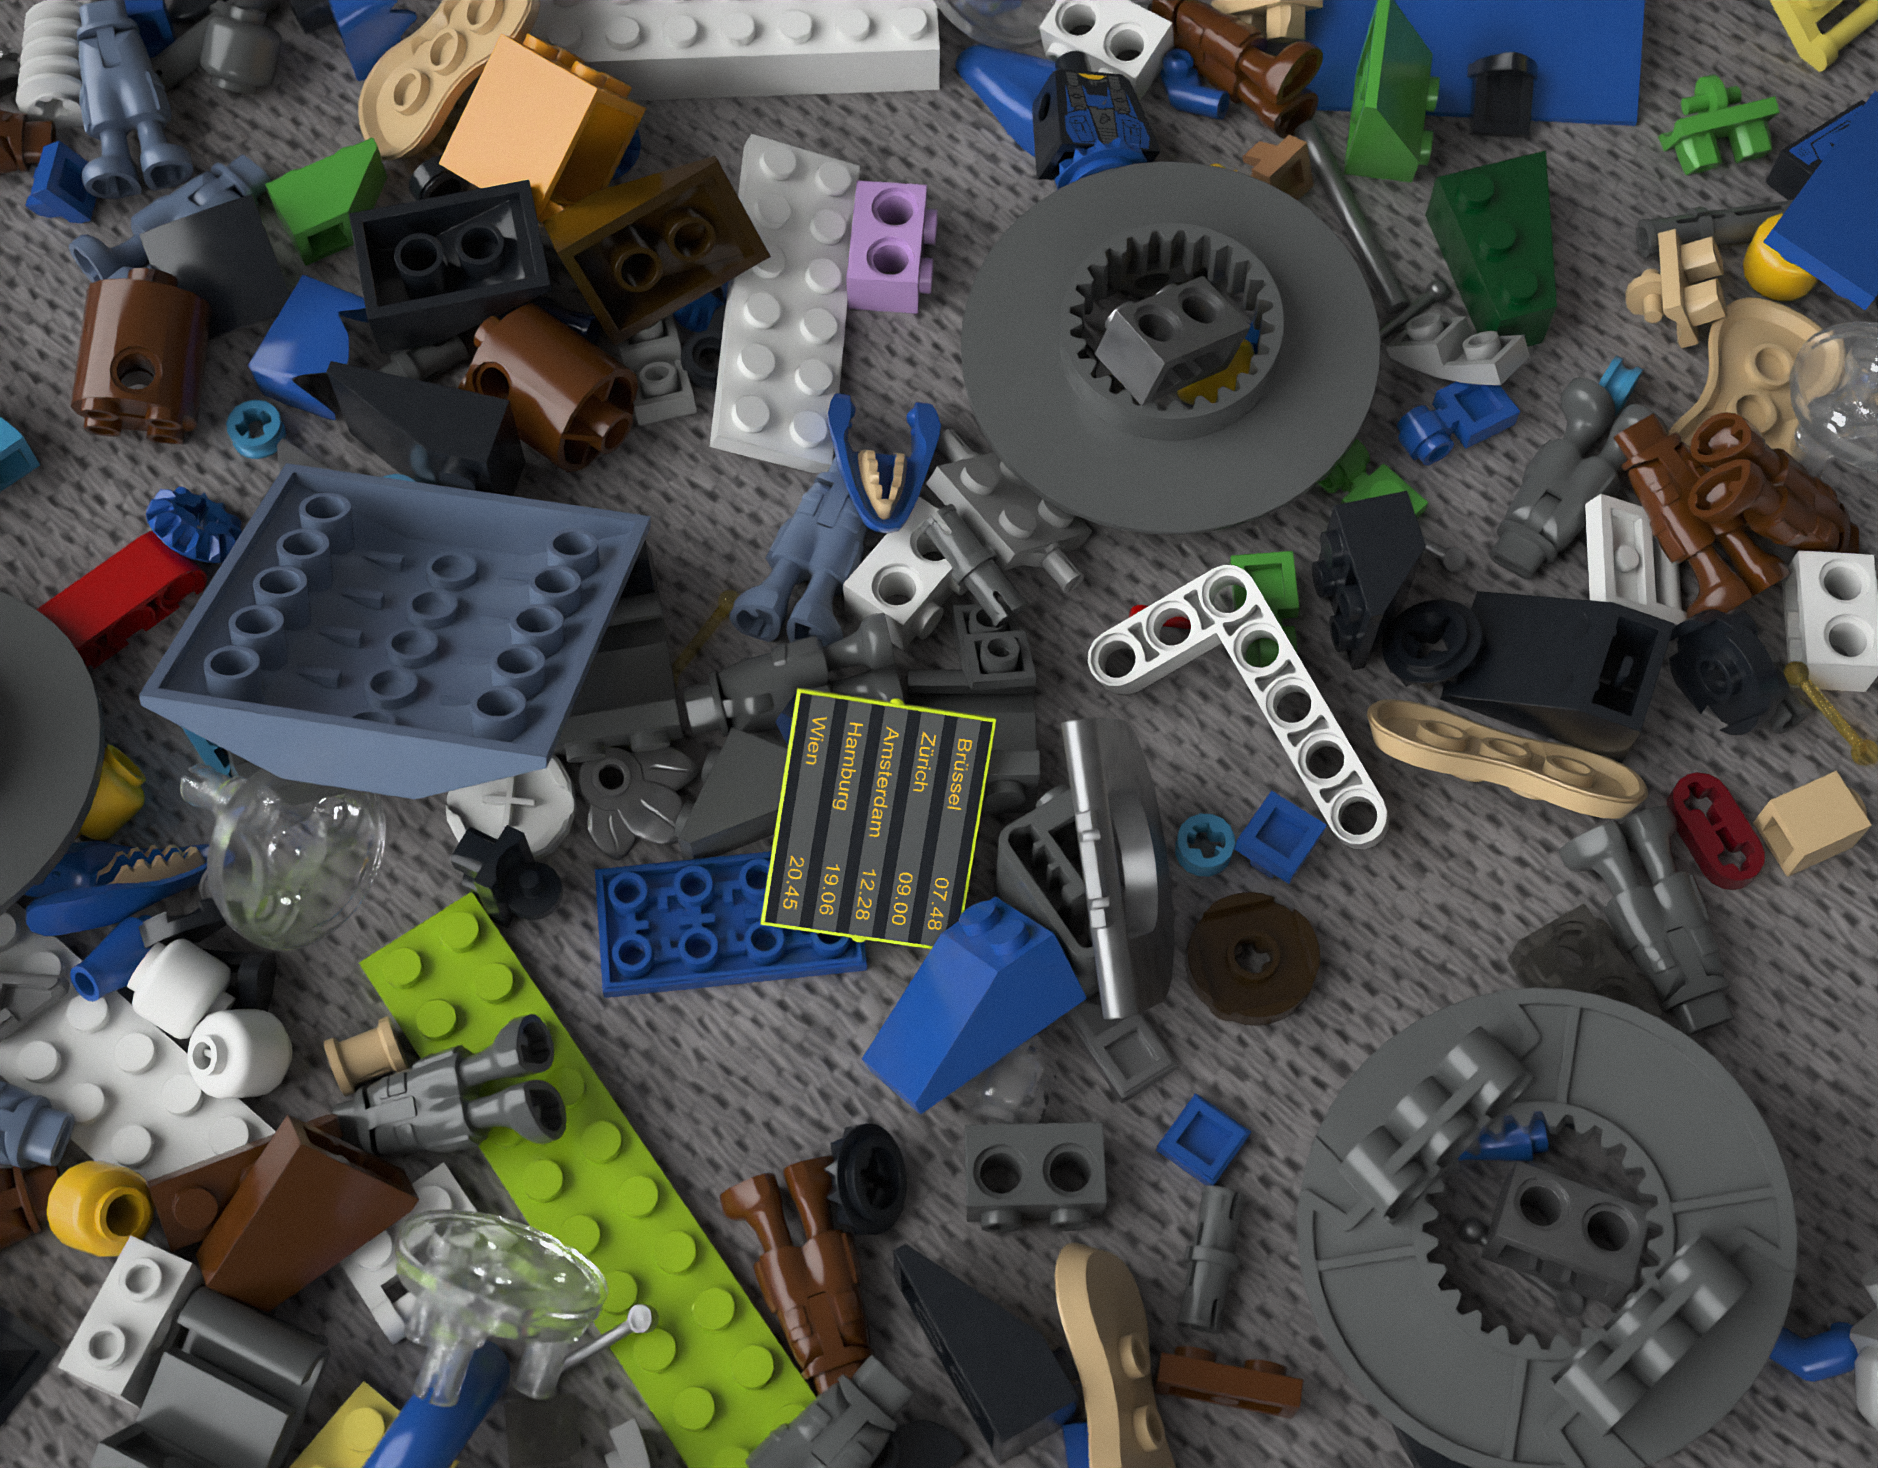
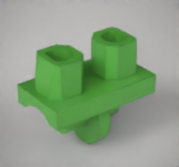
(1743, 124)

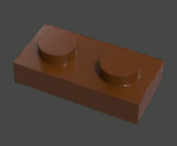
(1256, 1388)

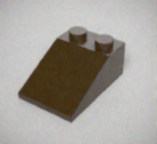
(655, 244)

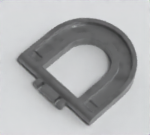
(1135, 946)

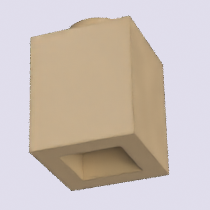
(1812, 823)

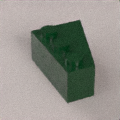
(1499, 244)

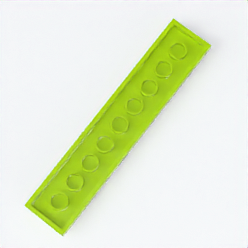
(712, 1360)

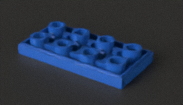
(1835, 215)
(703, 928)

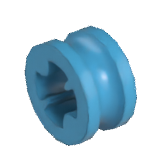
(1620, 382)
(239, 430)
(1217, 831)

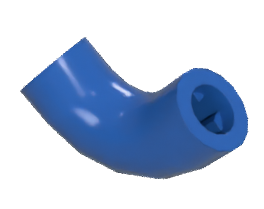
(434, 1434)

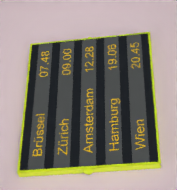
(876, 818)

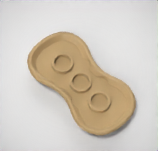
(429, 71)
(1751, 370)
(1525, 765)
(1111, 1352)

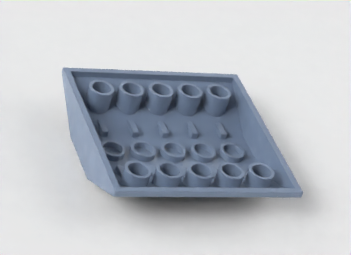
(397, 632)

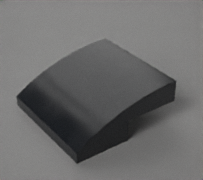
(223, 259)

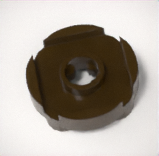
(1272, 929)

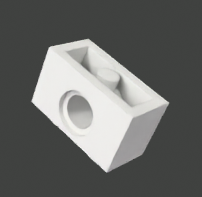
(132, 1322)

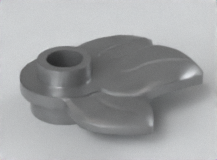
(644, 802)

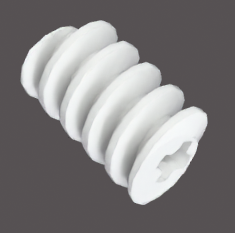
(50, 64)

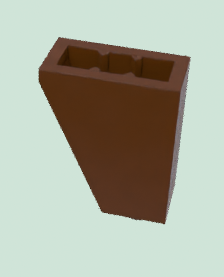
(300, 1215)

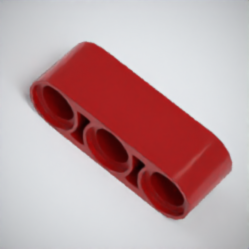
(122, 596)

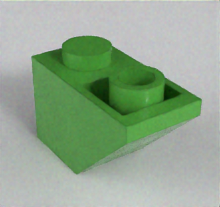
(319, 197)

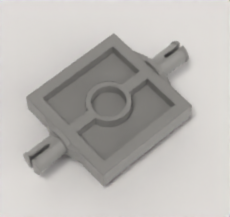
(1007, 513)

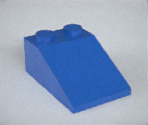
(972, 1002)

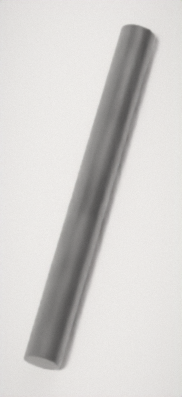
(1352, 219)

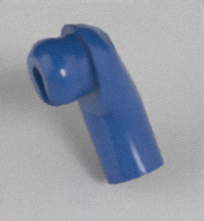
(1186, 90)
(1818, 1355)

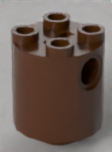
(145, 335)
(560, 386)

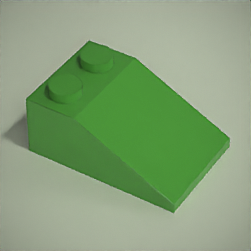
(1391, 100)

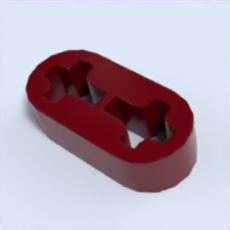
(1726, 822)

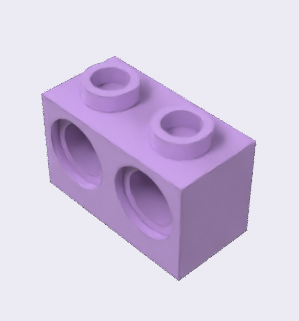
(886, 248)

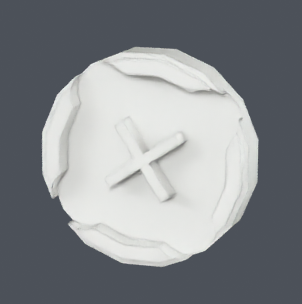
(532, 802)

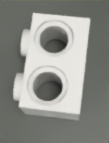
(1115, 28)
(900, 569)
(1819, 620)

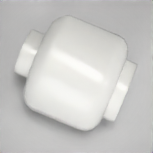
(180, 987)
(239, 1053)

